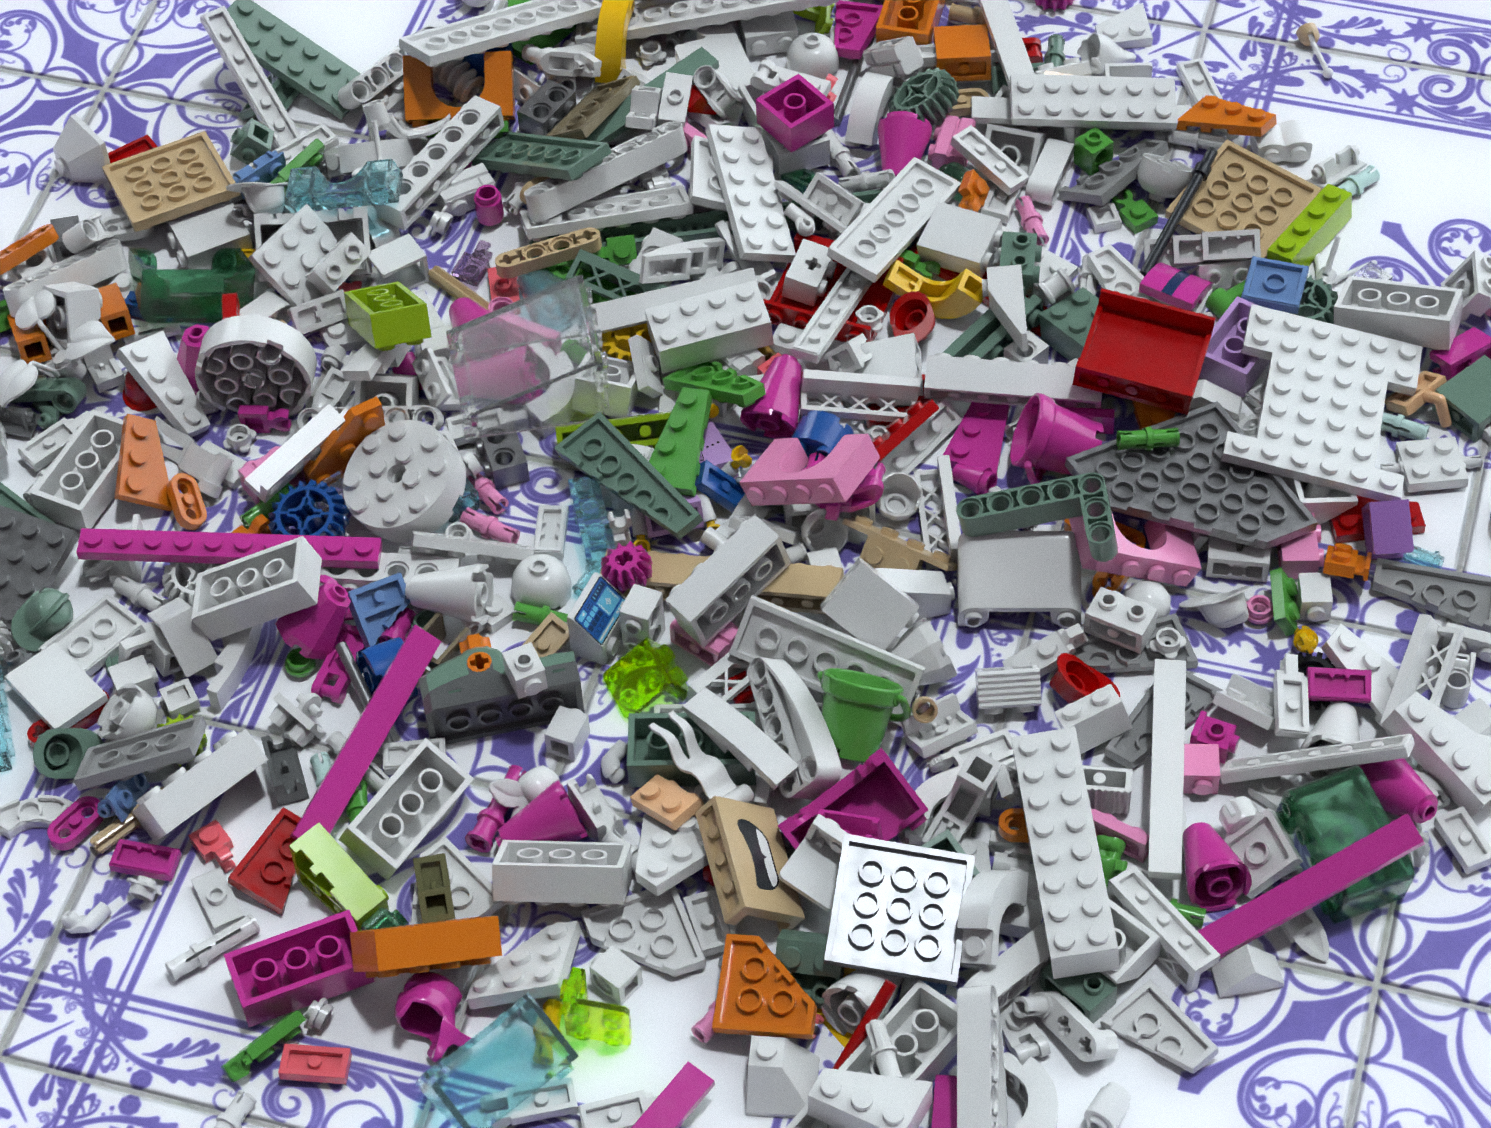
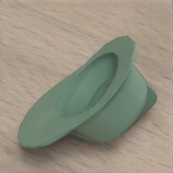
(41, 618)
(61, 751)

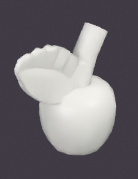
(521, 792)

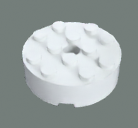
(255, 364)
(404, 480)

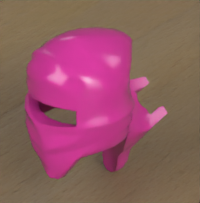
(428, 1010)

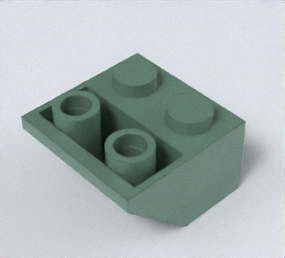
(804, 958)

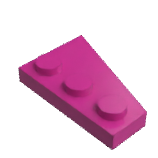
(855, 27)

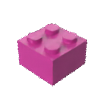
(795, 112)

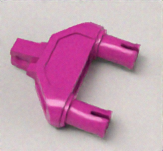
(865, 495)

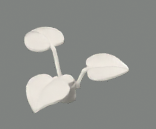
(378, 120)
(84, 341)

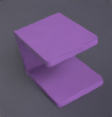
(1387, 529)

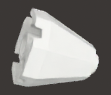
(925, 648)

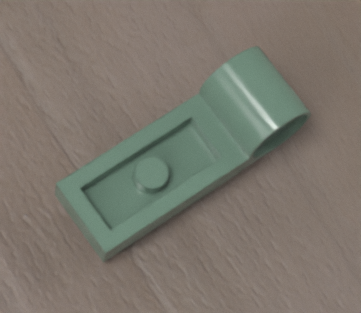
(63, 392)

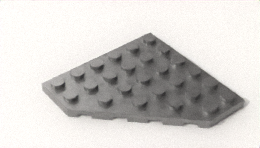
(1195, 488)

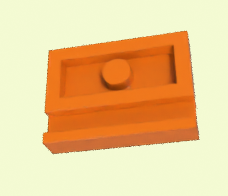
(1345, 562)

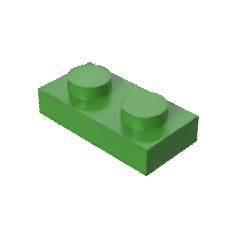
(1283, 599)

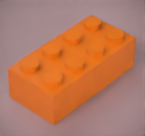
(910, 19)
(426, 946)

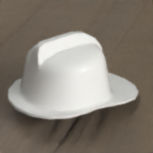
(262, 196)
(1221, 608)

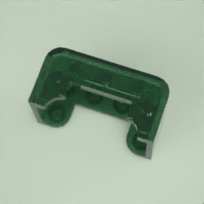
(1330, 817)

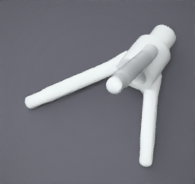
(1327, 273)

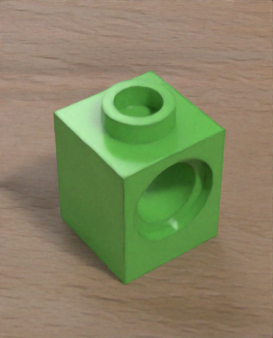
(1092, 150)

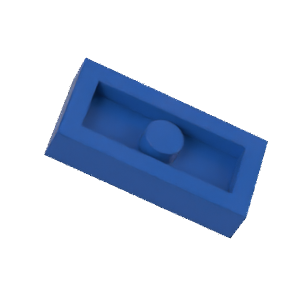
(719, 486)

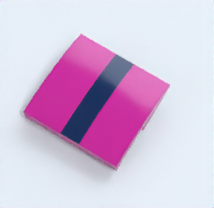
(1174, 286)

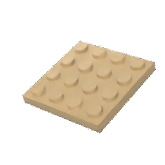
(170, 181)
(1246, 195)

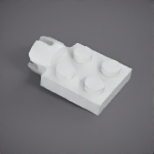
(1259, 843)

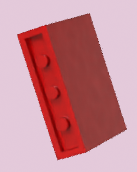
(799, 314)
(1144, 351)

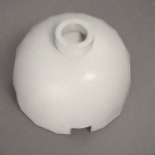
(813, 55)
(1162, 177)
(541, 582)
(127, 714)

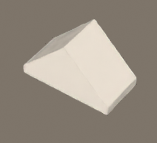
(1246, 972)

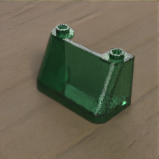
(189, 293)

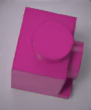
(1214, 731)

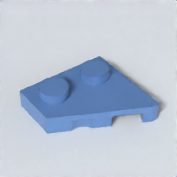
(377, 606)

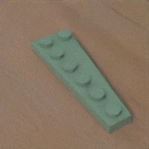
(619, 467)

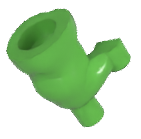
(1110, 852)

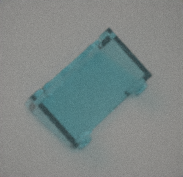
(499, 1067)

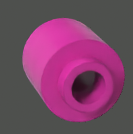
(488, 205)

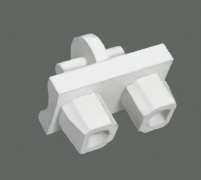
(286, 712)

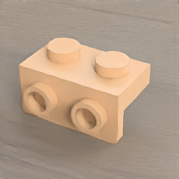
(666, 802)

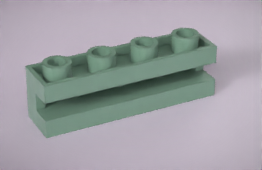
(989, 337)

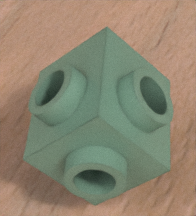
(250, 147)

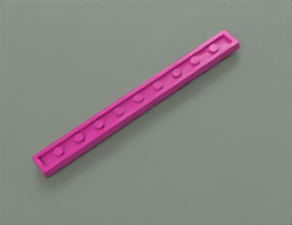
(218, 547)

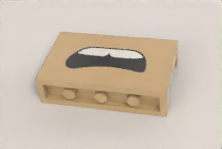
(746, 862)

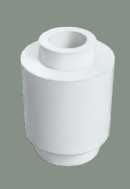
(1108, 1106)

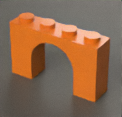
(425, 108)
(114, 316)

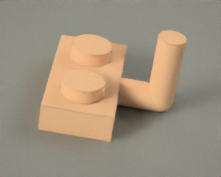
(1425, 392)

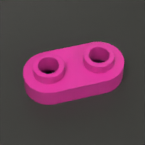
(73, 823)

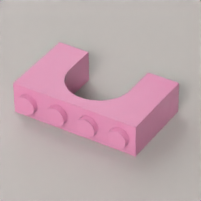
(779, 480)
(1169, 561)

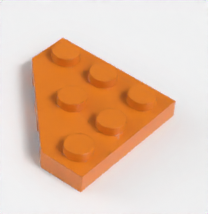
(341, 444)
(760, 994)

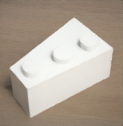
(868, 1100)

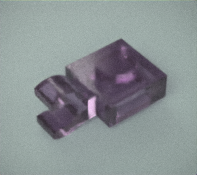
(473, 267)

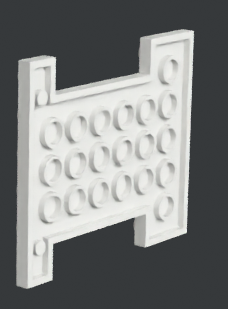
(1323, 402)

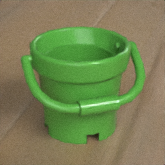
(859, 710)

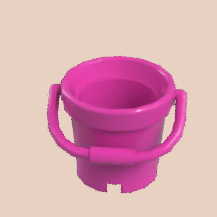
(1048, 436)

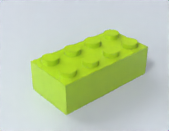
(388, 315)

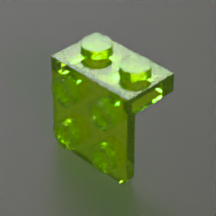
(644, 677)
(590, 1018)

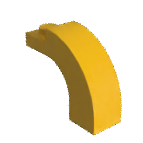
(612, 37)
(948, 298)

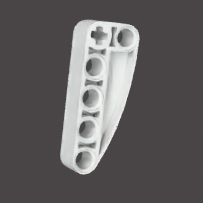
(796, 726)
(980, 1060)

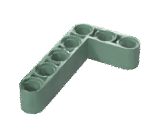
(1044, 503)

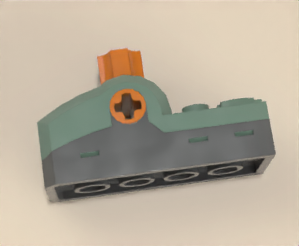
(475, 699)

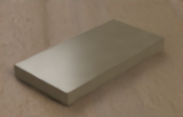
(594, 108)

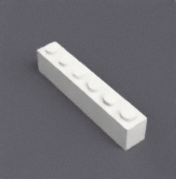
(1004, 381)

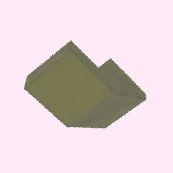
(434, 888)

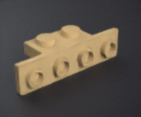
(887, 550)

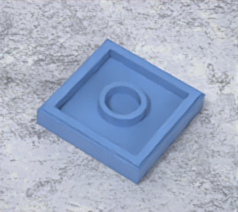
(1275, 284)

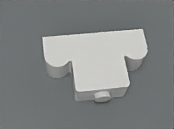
(725, 46)

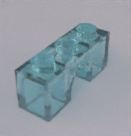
(591, 518)

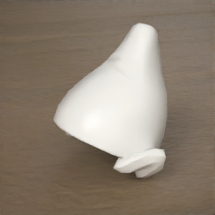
(1100, 50)

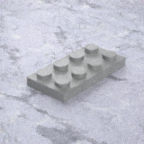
(140, 753)

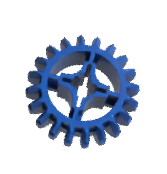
(301, 510)

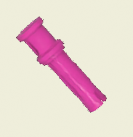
(490, 819)

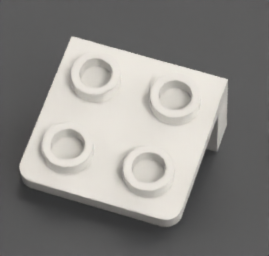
(815, 863)

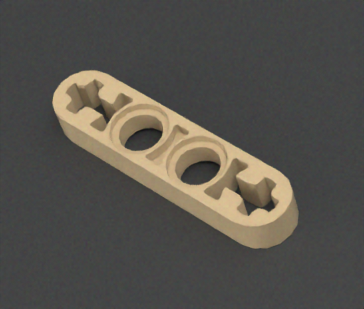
(519, 260)

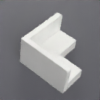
(184, 637)

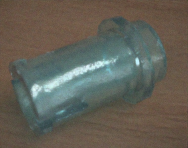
(1424, 558)
(590, 568)

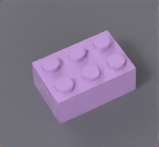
(1224, 362)

